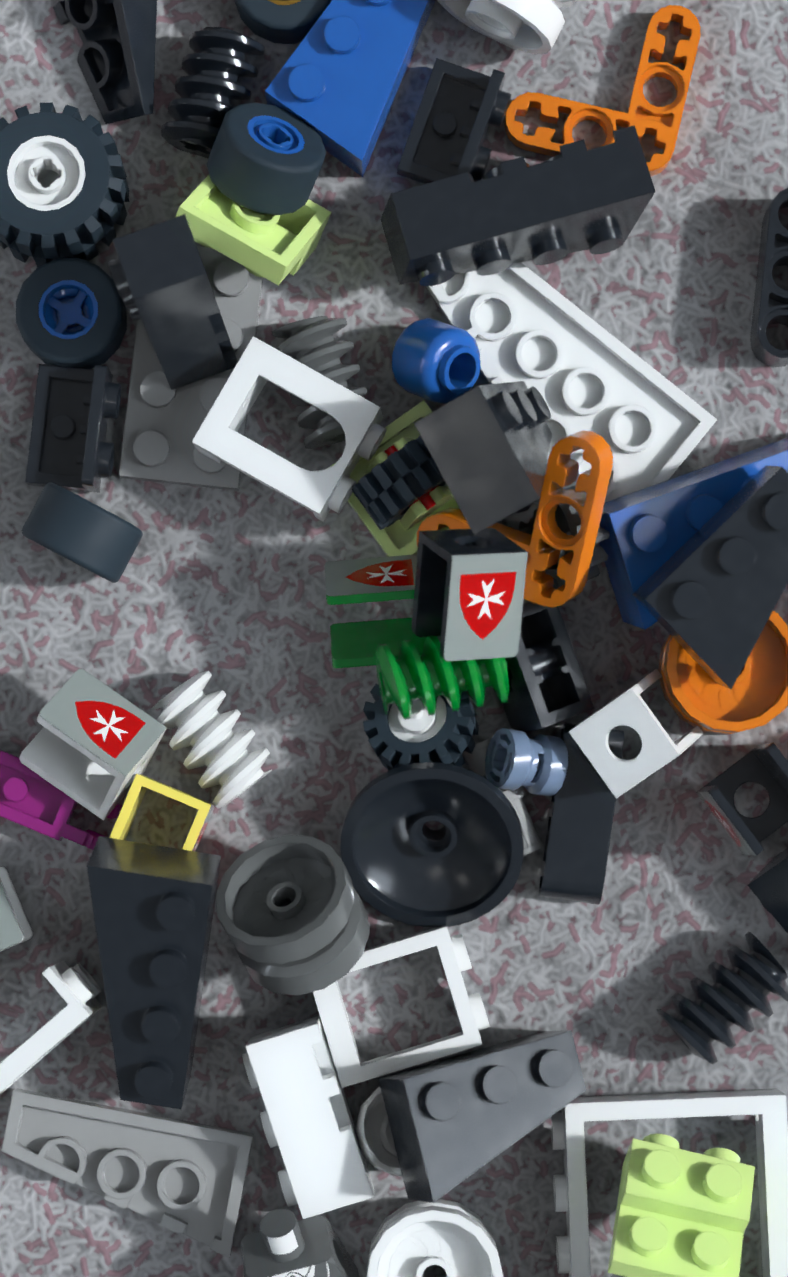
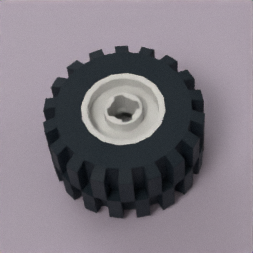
(58, 185)

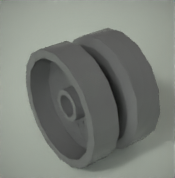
(293, 914)

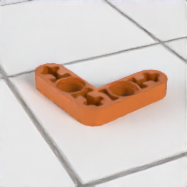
(647, 118)
(547, 538)

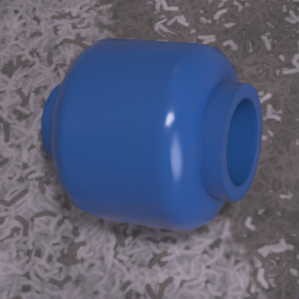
(436, 360)

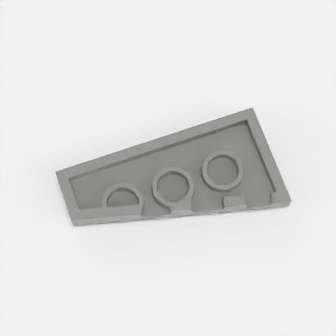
(153, 1164)

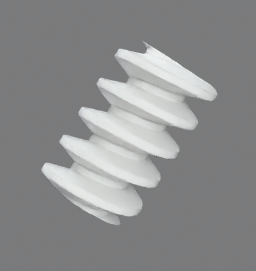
(211, 739)

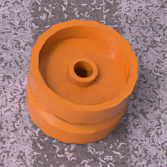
(755, 697)

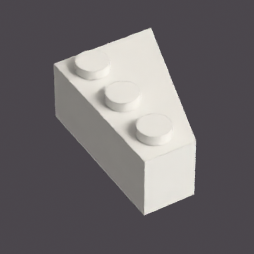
(307, 1118)

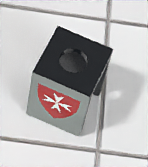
(469, 593)
(761, 765)

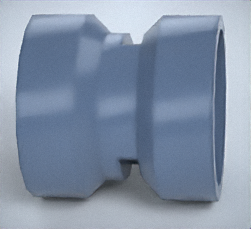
(519, 761)

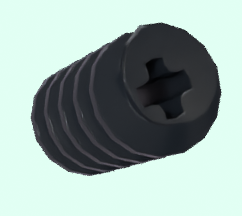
(209, 87)
(727, 999)

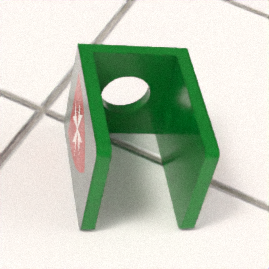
(370, 581)

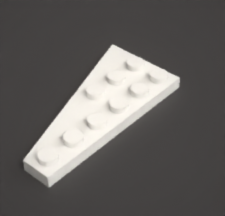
(581, 372)

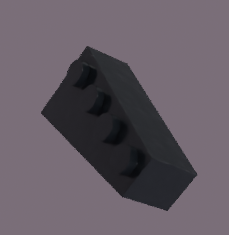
(519, 212)
(153, 950)

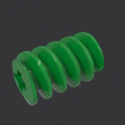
(431, 676)

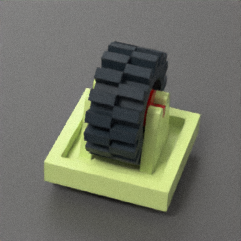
(399, 486)

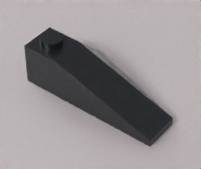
(116, 53)

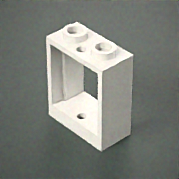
(468, 1007)

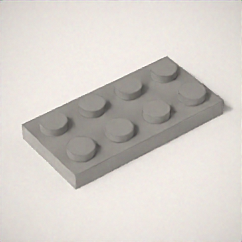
(165, 420)

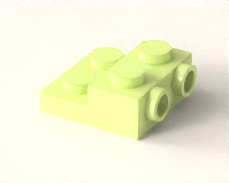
(260, 242)
(680, 1211)

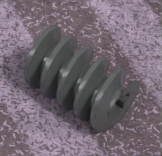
(313, 345)

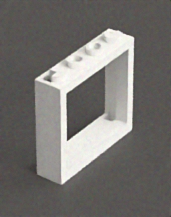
(772, 1162)

